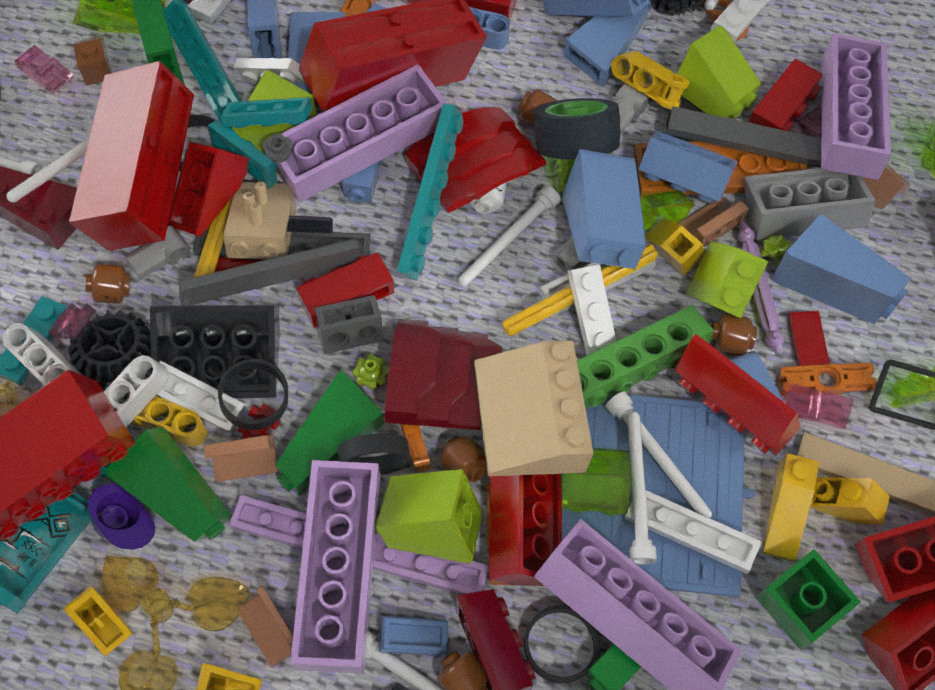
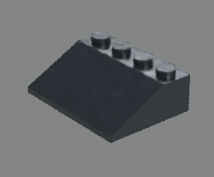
(213, 338)

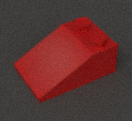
(205, 187)

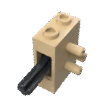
(264, 220)

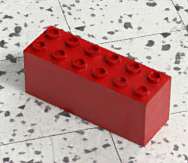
(371, 47)
(133, 157)
(54, 445)

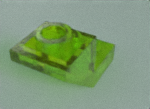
(672, 205)
(913, 390)

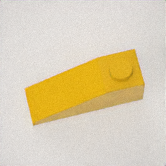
(790, 506)

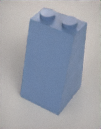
(605, 209)
(841, 272)

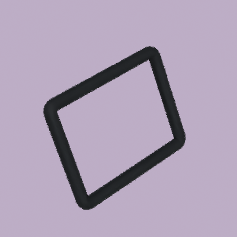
(879, 385)

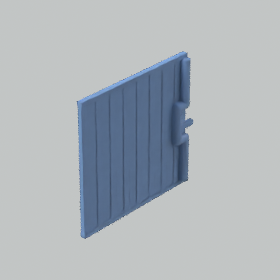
(711, 461)

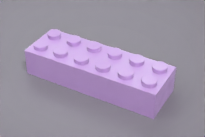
(855, 107)
(360, 132)
(336, 568)
(637, 613)

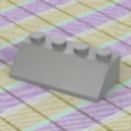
(794, 199)

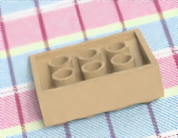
(533, 411)

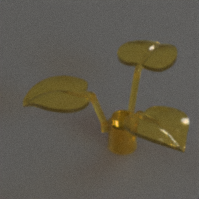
(135, 582)

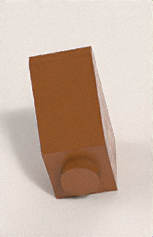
(92, 59)

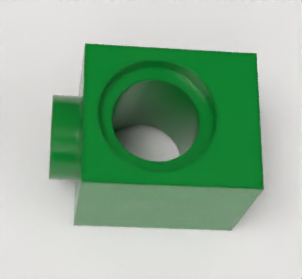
(612, 670)

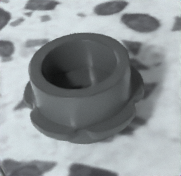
(280, 153)

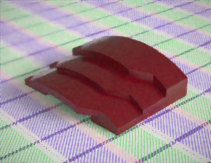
(435, 376)

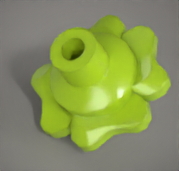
(775, 248)
(371, 371)

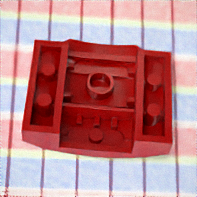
(486, 156)

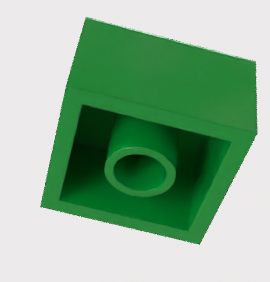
(808, 599)

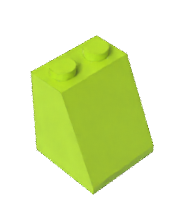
(719, 76)
(272, 87)
(726, 278)
(431, 515)

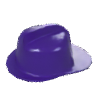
(120, 517)

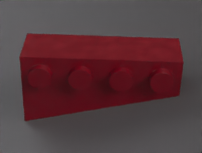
(42, 211)

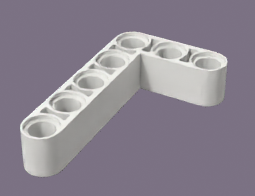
(131, 379)

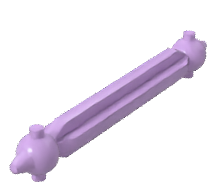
(762, 294)

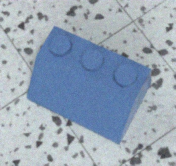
(687, 166)

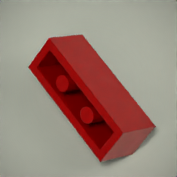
(788, 97)
(357, 280)

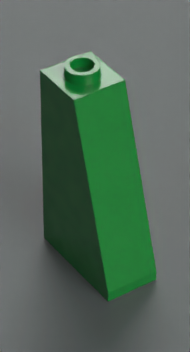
(156, 35)
(337, 417)
(170, 485)

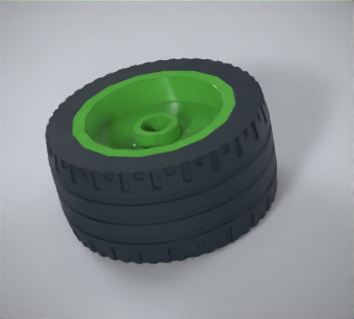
(577, 124)

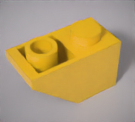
(676, 245)
(851, 499)

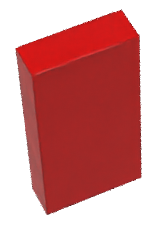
(808, 338)

